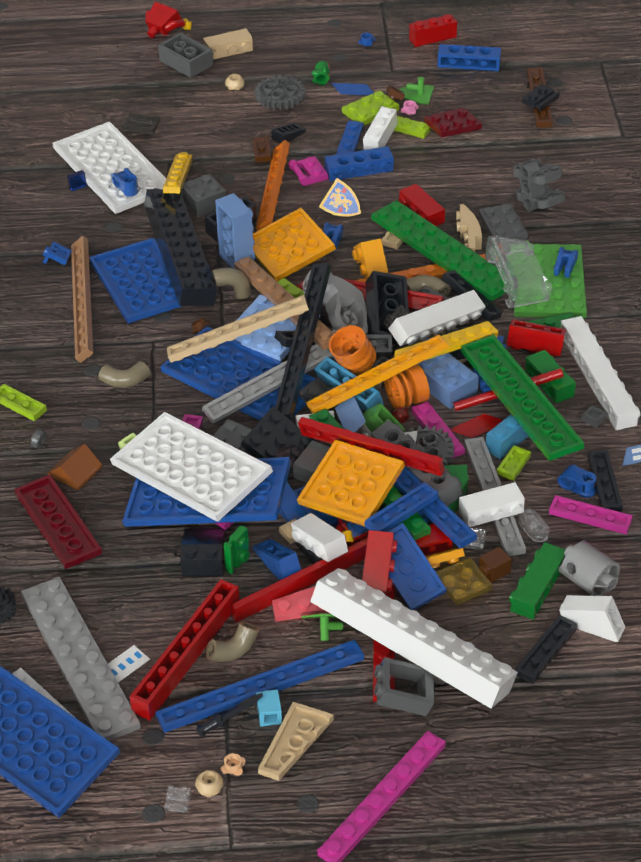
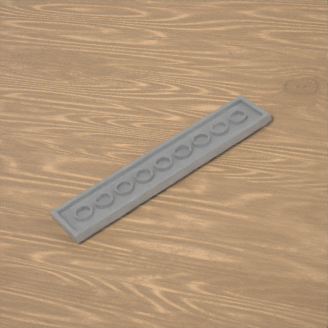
(80, 660)

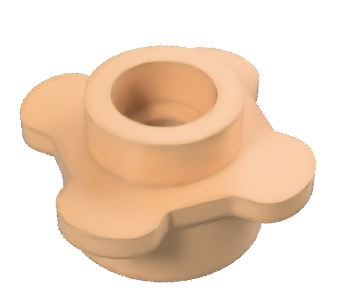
(233, 759)

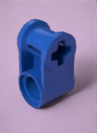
(126, 182)
(577, 480)

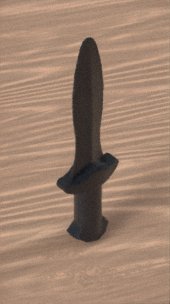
(220, 719)

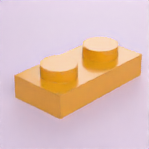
(450, 556)

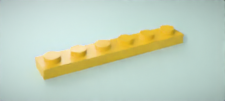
(177, 173)
(460, 337)

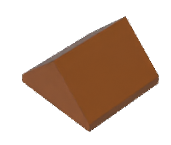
(76, 467)

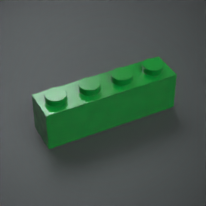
(537, 582)

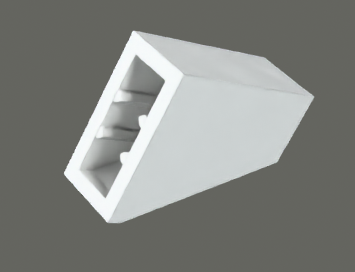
(594, 615)

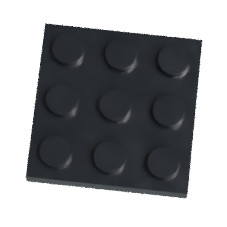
(276, 437)

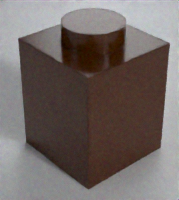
(495, 564)

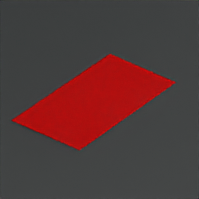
(477, 425)

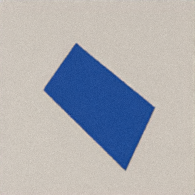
(353, 89)

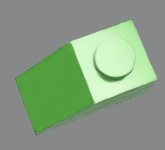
(377, 416)

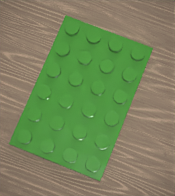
(566, 294)

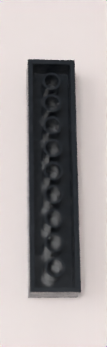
(180, 248)

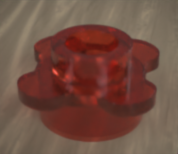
(401, 414)

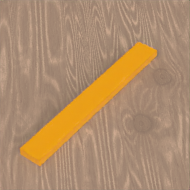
(377, 374)

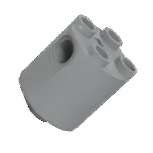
(590, 569)

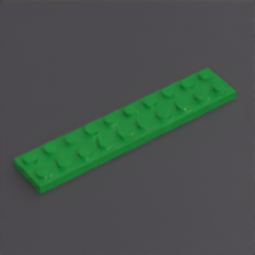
(440, 248)
(522, 398)

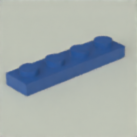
(350, 137)
(402, 508)

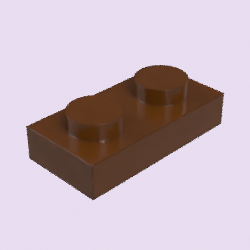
(261, 149)

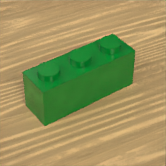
(558, 389)

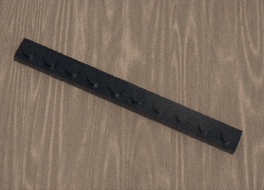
(303, 340)

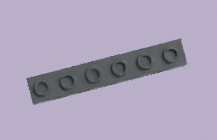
(446, 485)

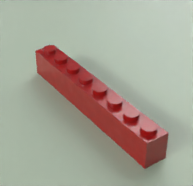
(184, 650)

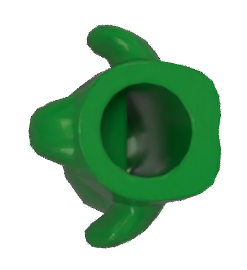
(321, 73)

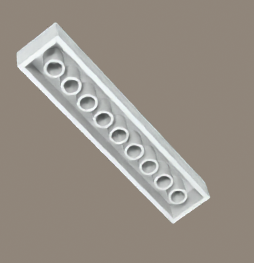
(414, 637)

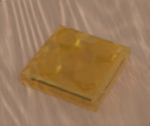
(464, 581)

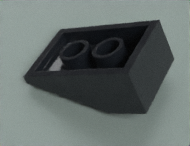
(202, 552)

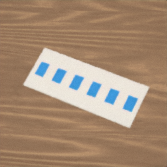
(127, 662)

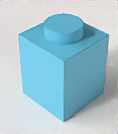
(269, 708)

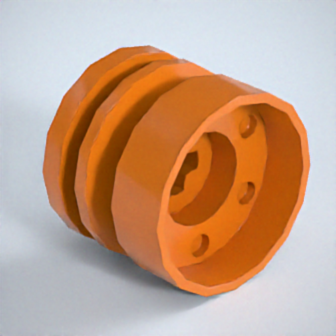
(352, 349)
(407, 387)

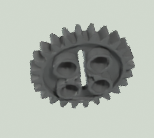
(280, 92)
(436, 443)

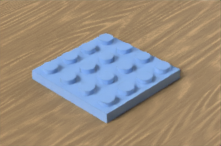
(263, 338)

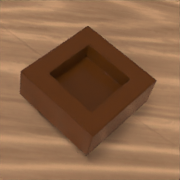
(395, 93)

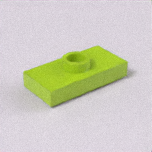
(513, 463)

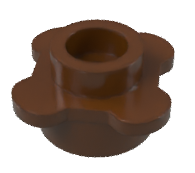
(199, 325)

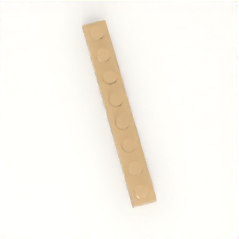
(237, 328)

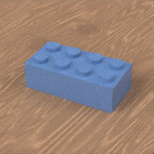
(234, 229)
(449, 379)

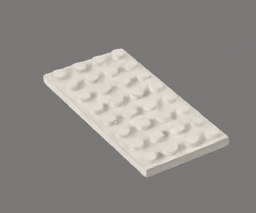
(105, 152)
(191, 466)

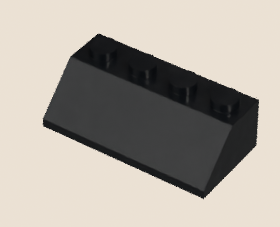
(383, 296)

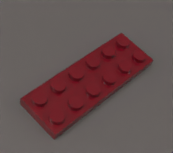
(58, 521)

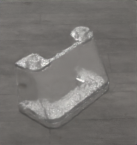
(519, 270)

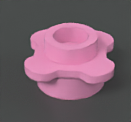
(409, 107)

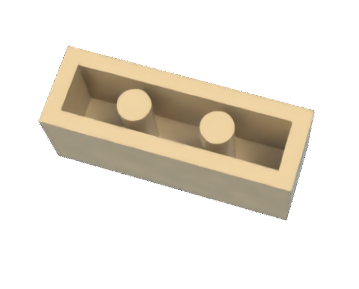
(229, 43)

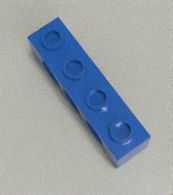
(469, 57)
(359, 163)

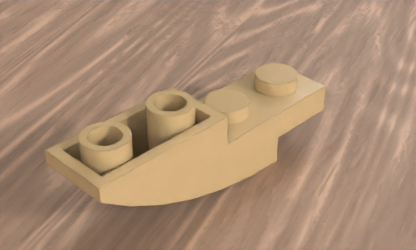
(469, 228)

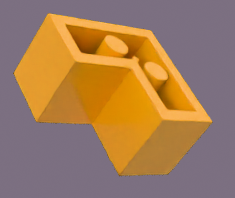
(370, 256)

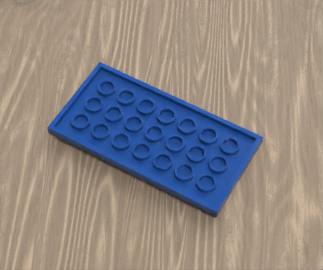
(226, 368)
(153, 507)
(46, 747)

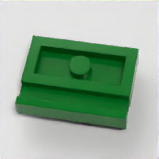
(237, 549)

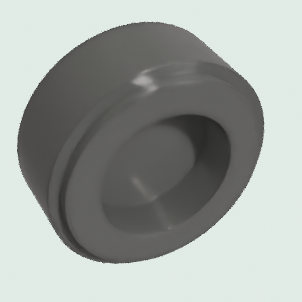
(38, 438)

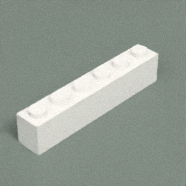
(437, 318)

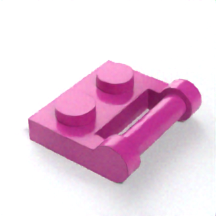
(313, 169)

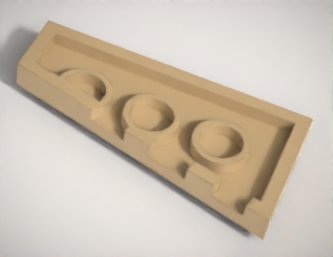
(295, 735)

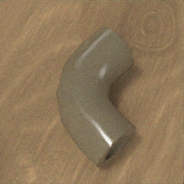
(234, 278)
(418, 282)
(124, 378)
(235, 647)

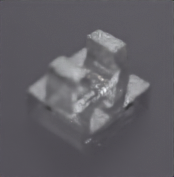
(178, 799)

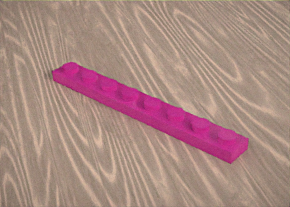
(381, 798)

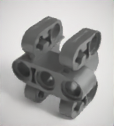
(532, 188)

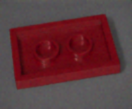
(453, 122)

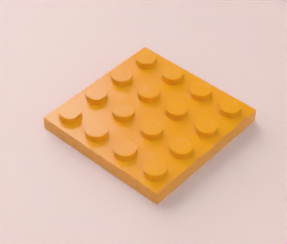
(290, 244)
(350, 482)

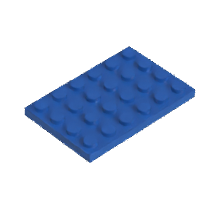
(136, 280)

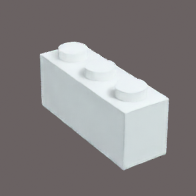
(380, 129)
(491, 504)
(319, 537)

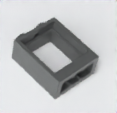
(403, 701)

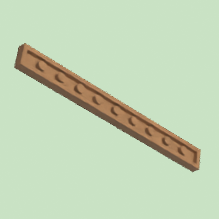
(277, 294)
(81, 299)

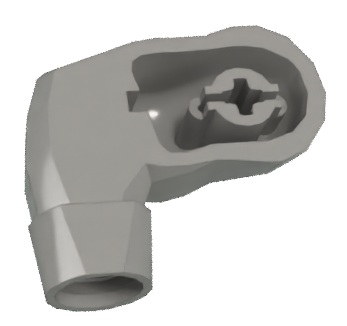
(343, 303)

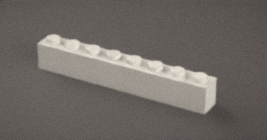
(600, 374)

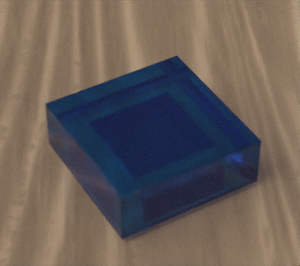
(76, 180)

